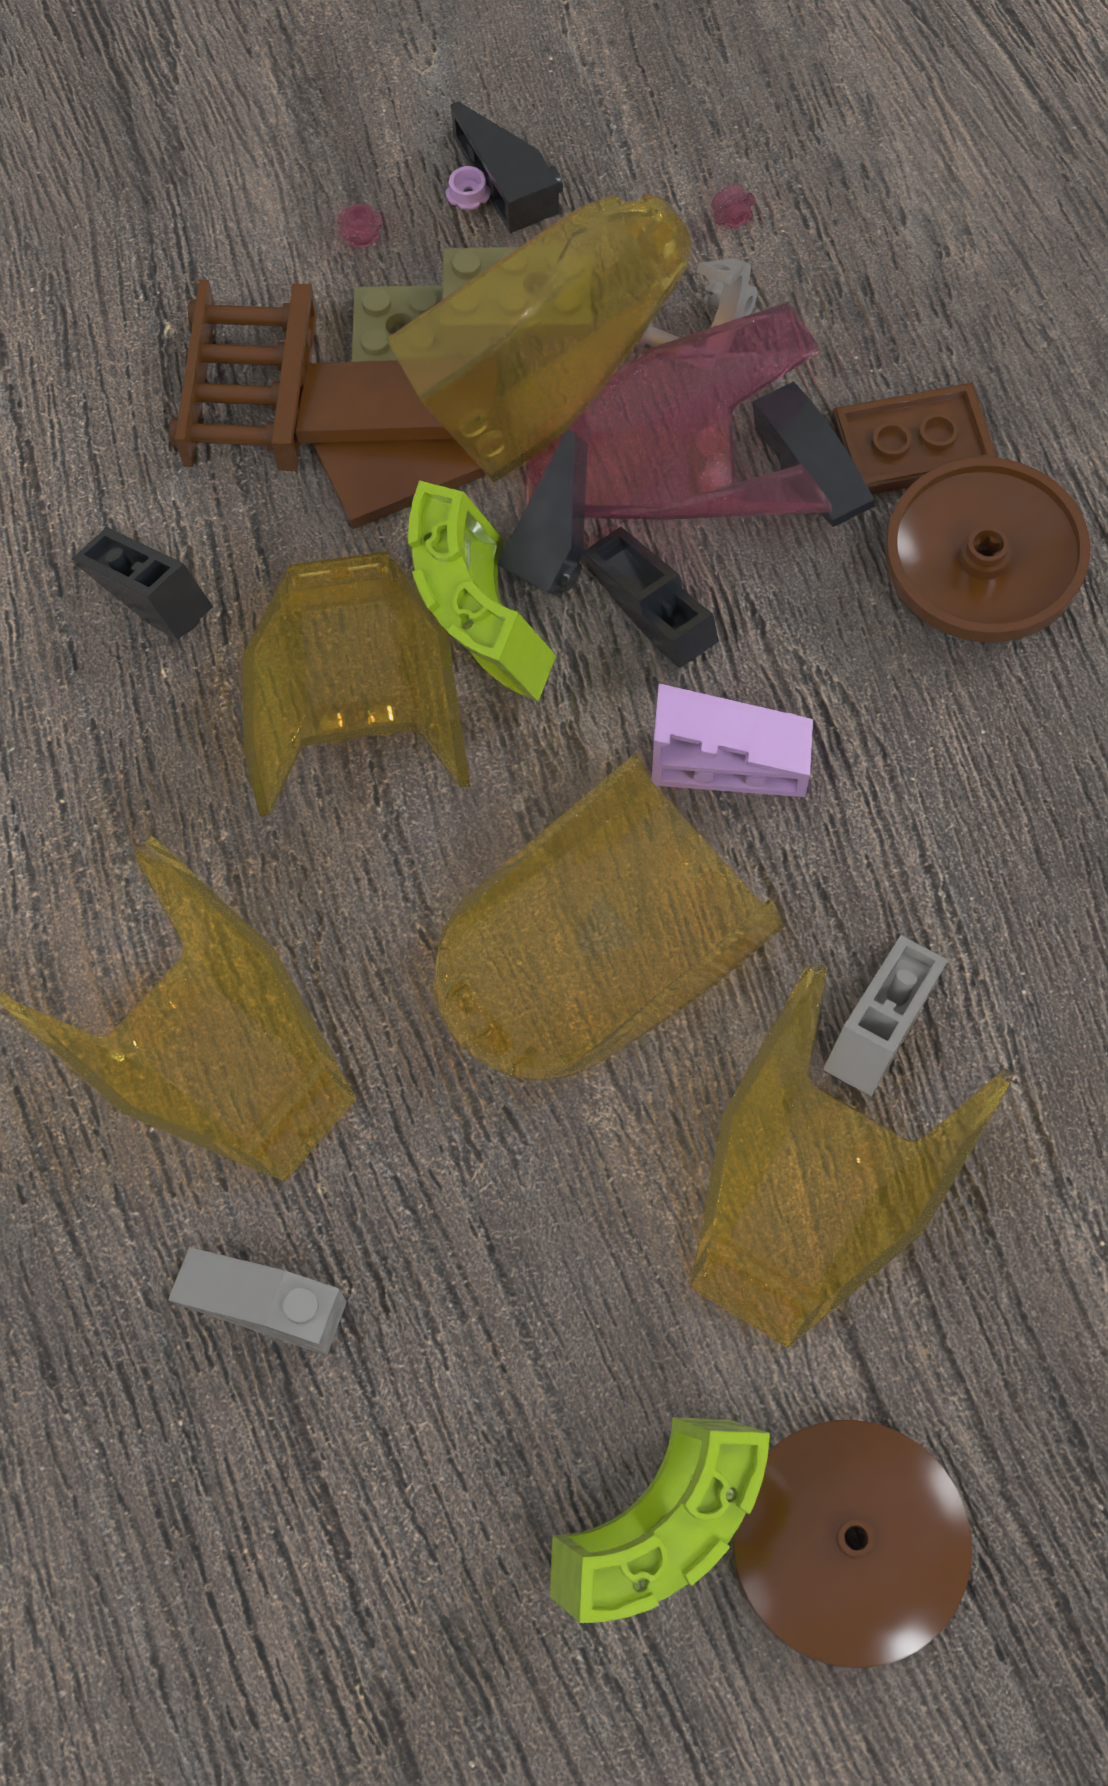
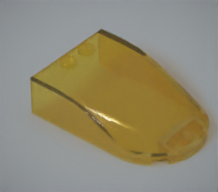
(544, 328)
(593, 934)

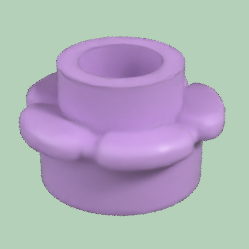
(467, 188)

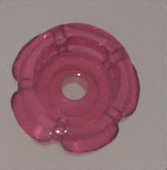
(732, 206)
(360, 225)

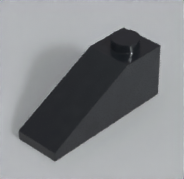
(515, 171)
(551, 530)
(145, 581)

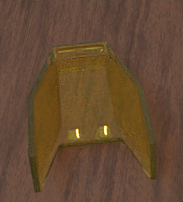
(344, 659)
(216, 1044)
(811, 1189)

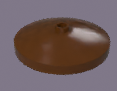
(987, 549)
(841, 1601)

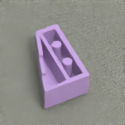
(729, 745)

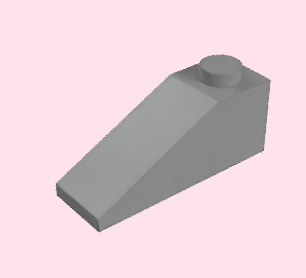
(884, 1015)
(260, 1298)

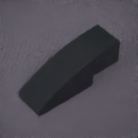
(803, 436)
(652, 596)

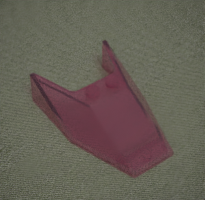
(666, 427)

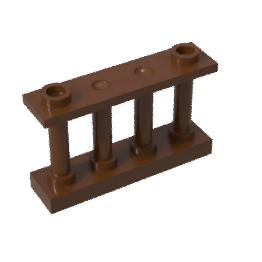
(284, 396)

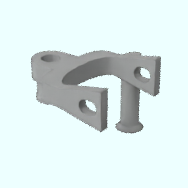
(730, 295)

